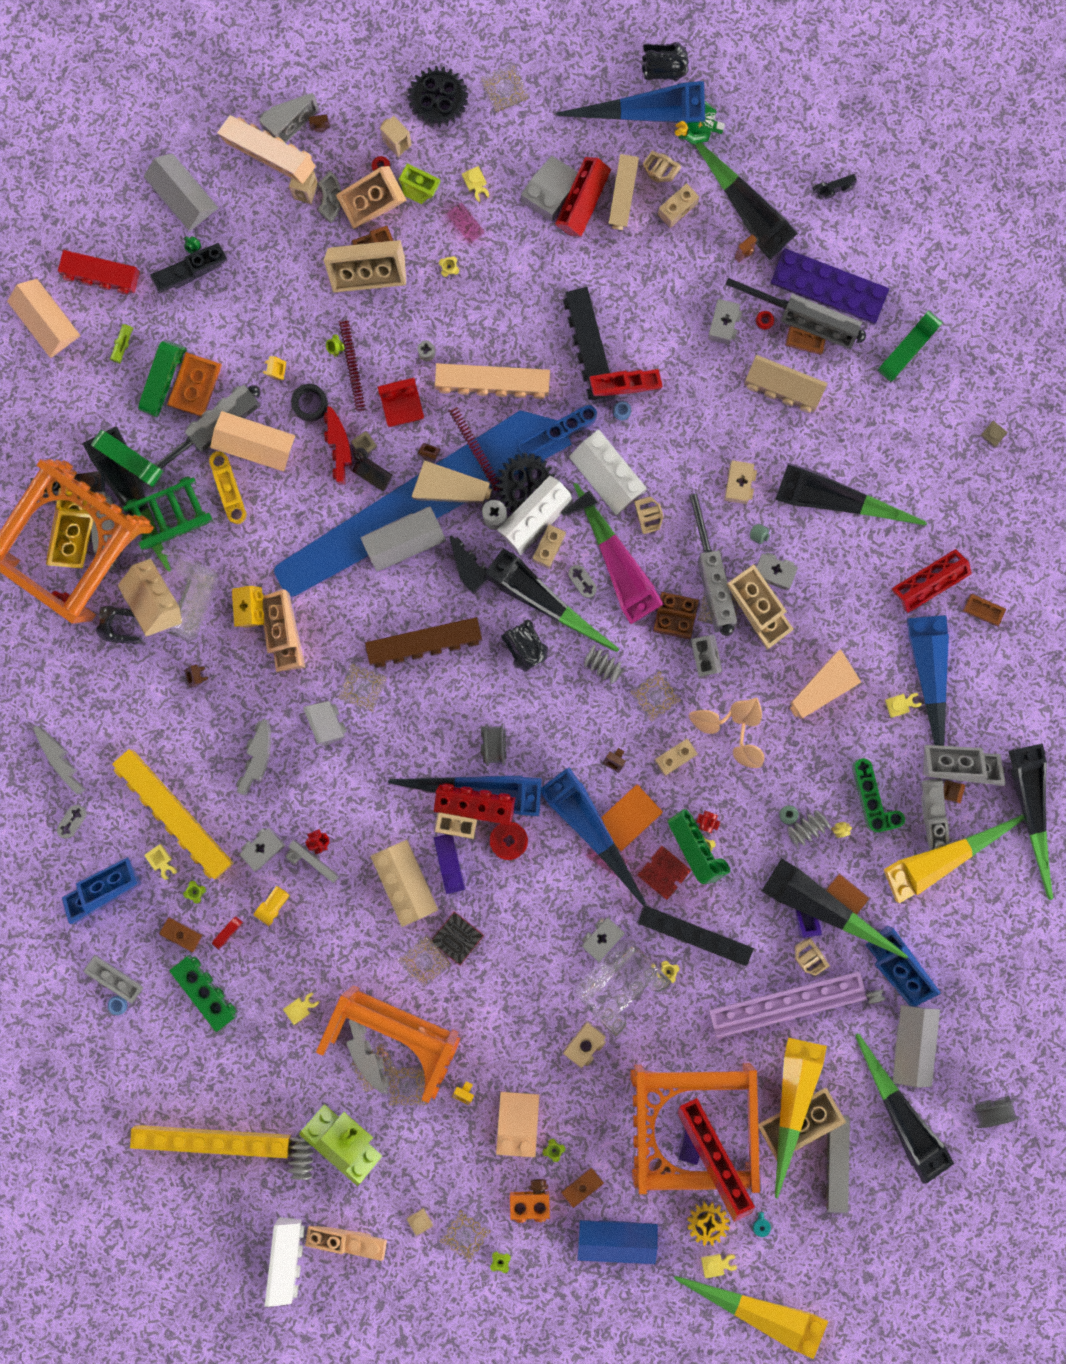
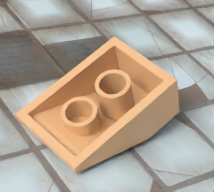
(371, 196)
(517, 1124)

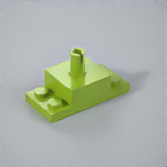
(342, 1143)

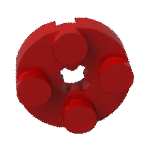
(515, 850)

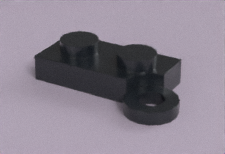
(829, 189)
(371, 471)

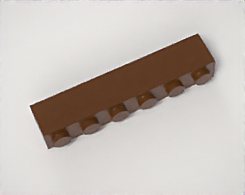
(423, 641)

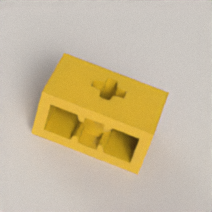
(248, 606)

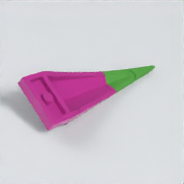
(631, 584)

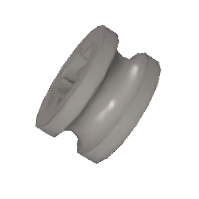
(875, 996)

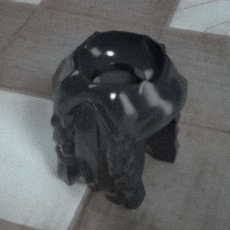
(665, 61)
(104, 629)
(525, 646)

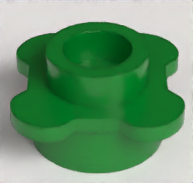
(192, 244)

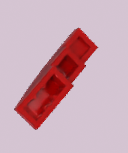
(625, 382)

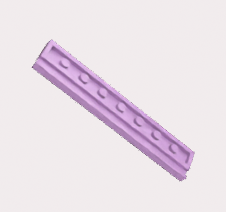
(787, 1004)

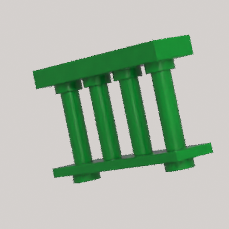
(184, 525)

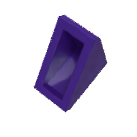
(807, 925)

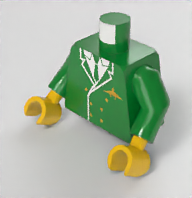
(700, 131)

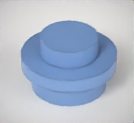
(622, 410)
(117, 1005)

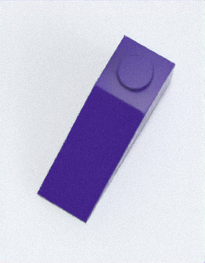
(449, 864)

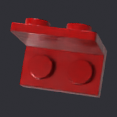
(401, 402)

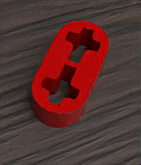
(227, 933)

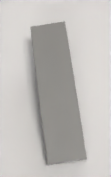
(55, 753)

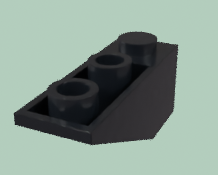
(469, 571)

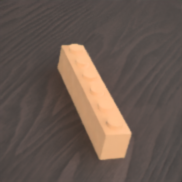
(266, 149)
(492, 380)

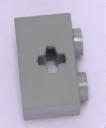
(730, 312)
(786, 569)
(706, 655)
(256, 859)
(613, 935)

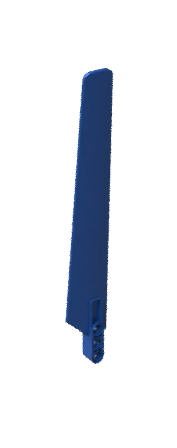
(343, 546)

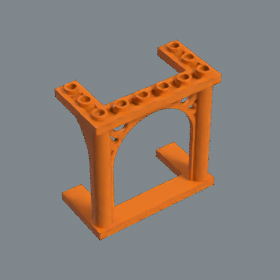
(122, 533)
(428, 1041)
(650, 1081)

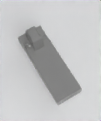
(297, 852)
(113, 979)

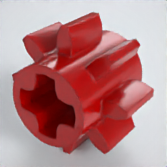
(708, 821)
(317, 841)

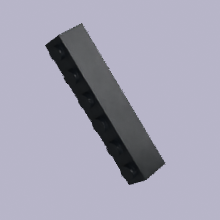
(587, 338)
(695, 935)

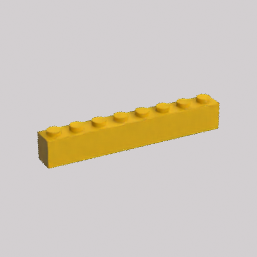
(173, 814)
(210, 1141)

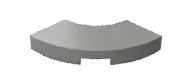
(330, 204)

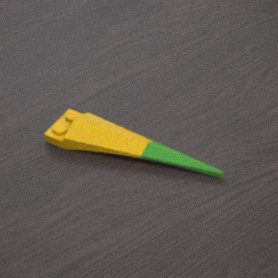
(921, 871)
(800, 1076)
(789, 1326)

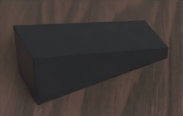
(584, 502)

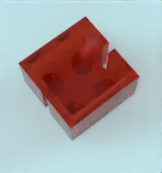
(663, 872)

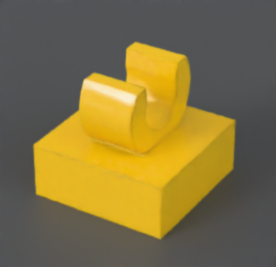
(275, 368)
(463, 1094)

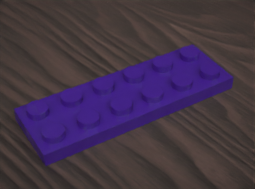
(829, 286)

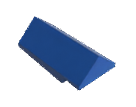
(100, 890)
(903, 973)
(617, 1242)

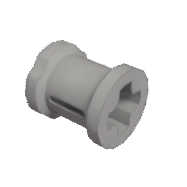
(430, 354)

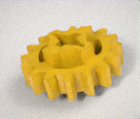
(715, 1226)

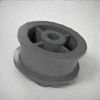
(494, 744)
(995, 1113)

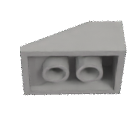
(288, 117)
(549, 188)
(325, 722)

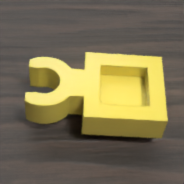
(474, 181)
(899, 705)
(159, 859)
(298, 1010)
(714, 1265)

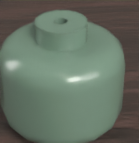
(759, 533)
(792, 812)

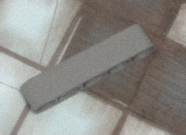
(838, 1168)

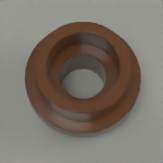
(538, 1186)

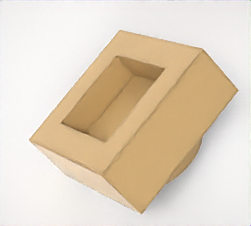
(419, 1221)

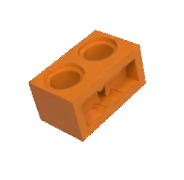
(529, 1199)

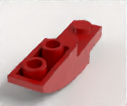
(338, 439)

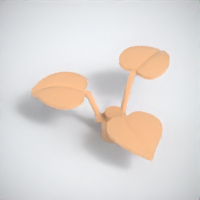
(743, 712)

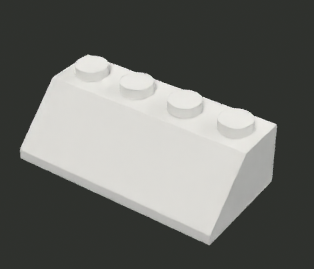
(607, 472)
(535, 515)
(284, 1261)

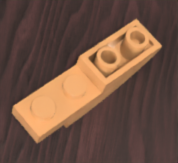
(346, 1241)

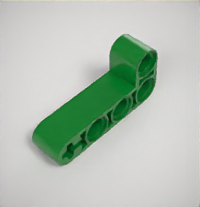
(910, 346)
(160, 377)
(127, 458)
(873, 794)
(695, 849)

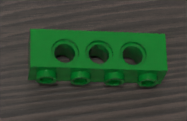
(193, 990)

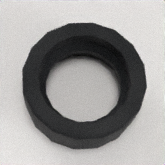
(295, 402)

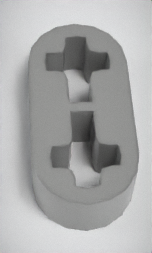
(586, 578)
(67, 819)

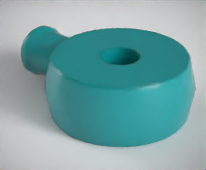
(761, 1222)

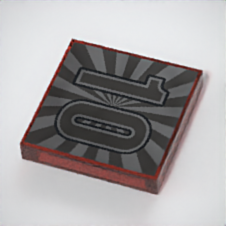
(457, 938)

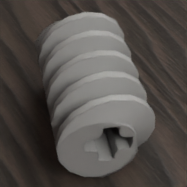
(495, 507)
(603, 665)
(807, 828)
(301, 1159)

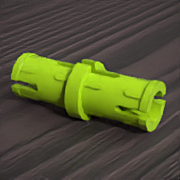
(121, 343)

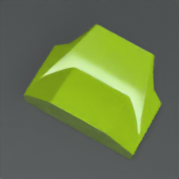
(418, 184)

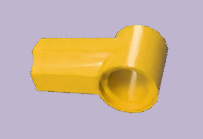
(270, 908)

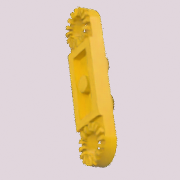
(227, 487)

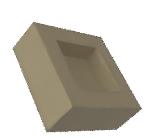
(993, 434)
(364, 441)

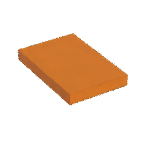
(194, 384)
(630, 817)

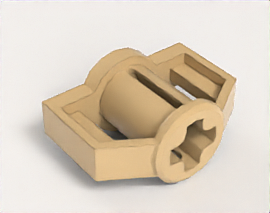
(661, 167)
(656, 510)
(810, 957)

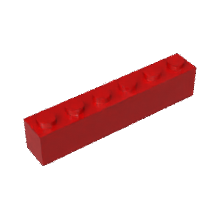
(715, 1160)

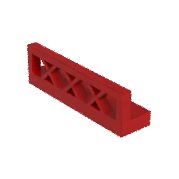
(935, 582)

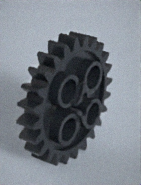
(441, 80)
(509, 485)

